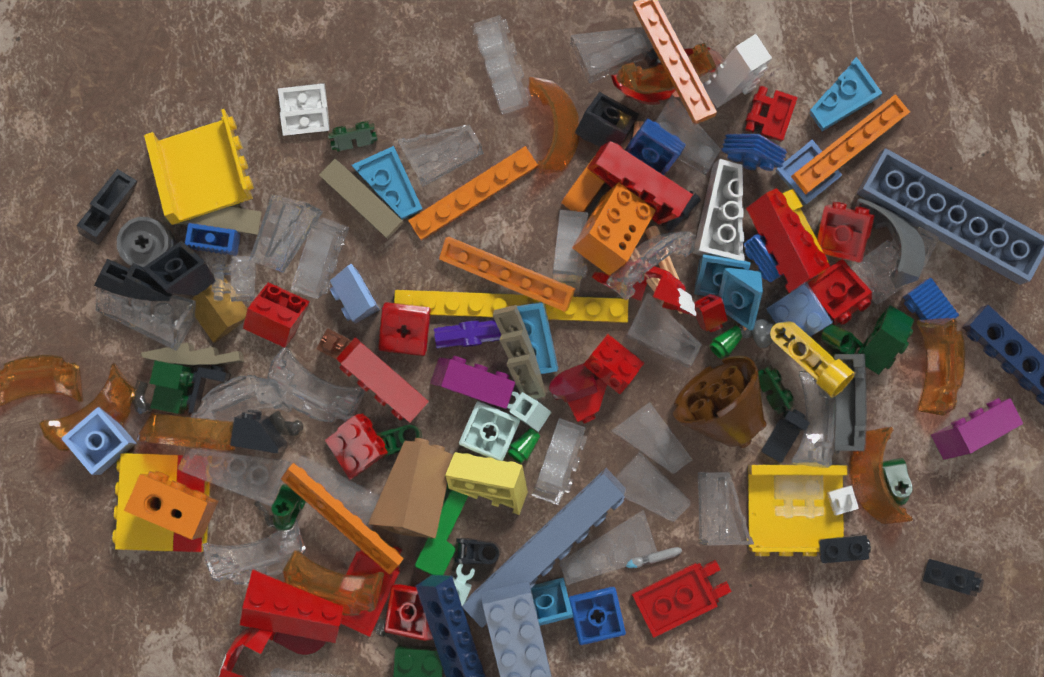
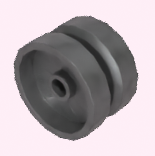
(136, 234)

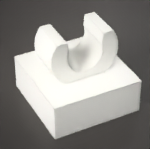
(842, 500)

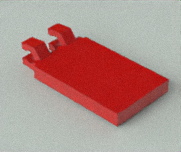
(362, 566)
(679, 597)

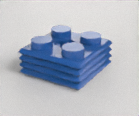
(655, 146)
(753, 151)
(766, 262)
(610, 624)

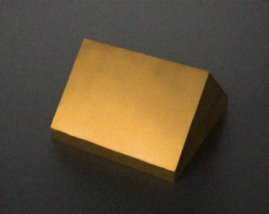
(216, 316)

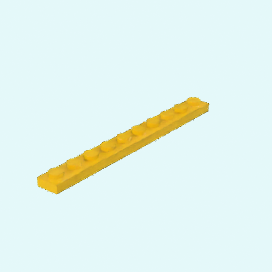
(484, 304)

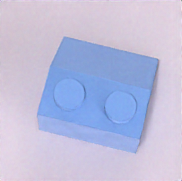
(354, 294)
(98, 441)

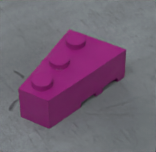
(473, 381)
(977, 429)

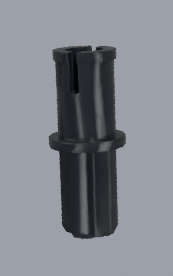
(670, 225)

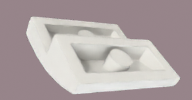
(303, 109)

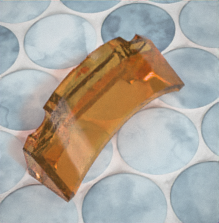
(656, 78)
(565, 124)
(943, 365)
(40, 376)
(113, 399)
(187, 432)
(869, 480)
(349, 591)

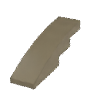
(361, 198)
(233, 218)
(520, 352)
(188, 356)

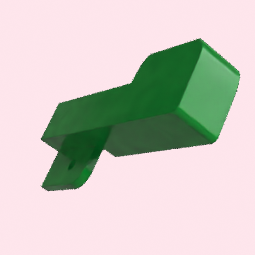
(437, 551)

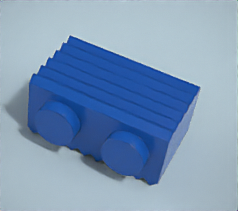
(212, 239)
(929, 302)

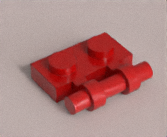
(778, 114)

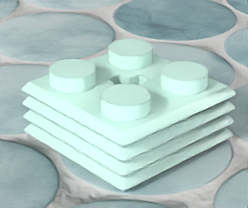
(483, 417)

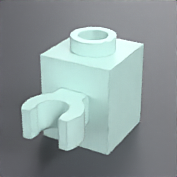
(529, 410)
(460, 582)

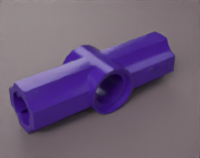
(467, 334)

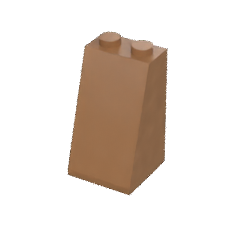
(414, 491)

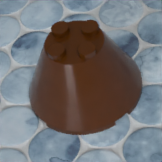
(723, 402)

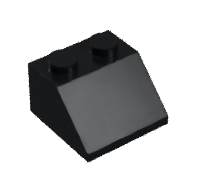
(606, 121)
(180, 271)
(256, 432)

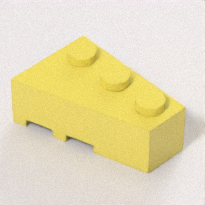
(488, 478)

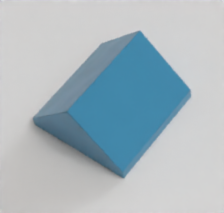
(711, 272)
(741, 295)
(551, 601)

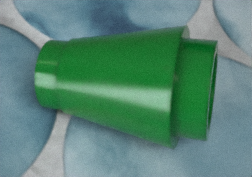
(726, 342)
(522, 447)

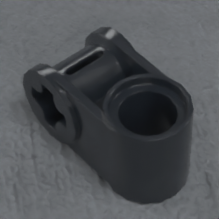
(474, 551)

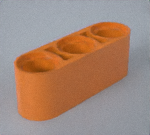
(583, 191)

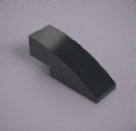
(106, 207)
(130, 282)

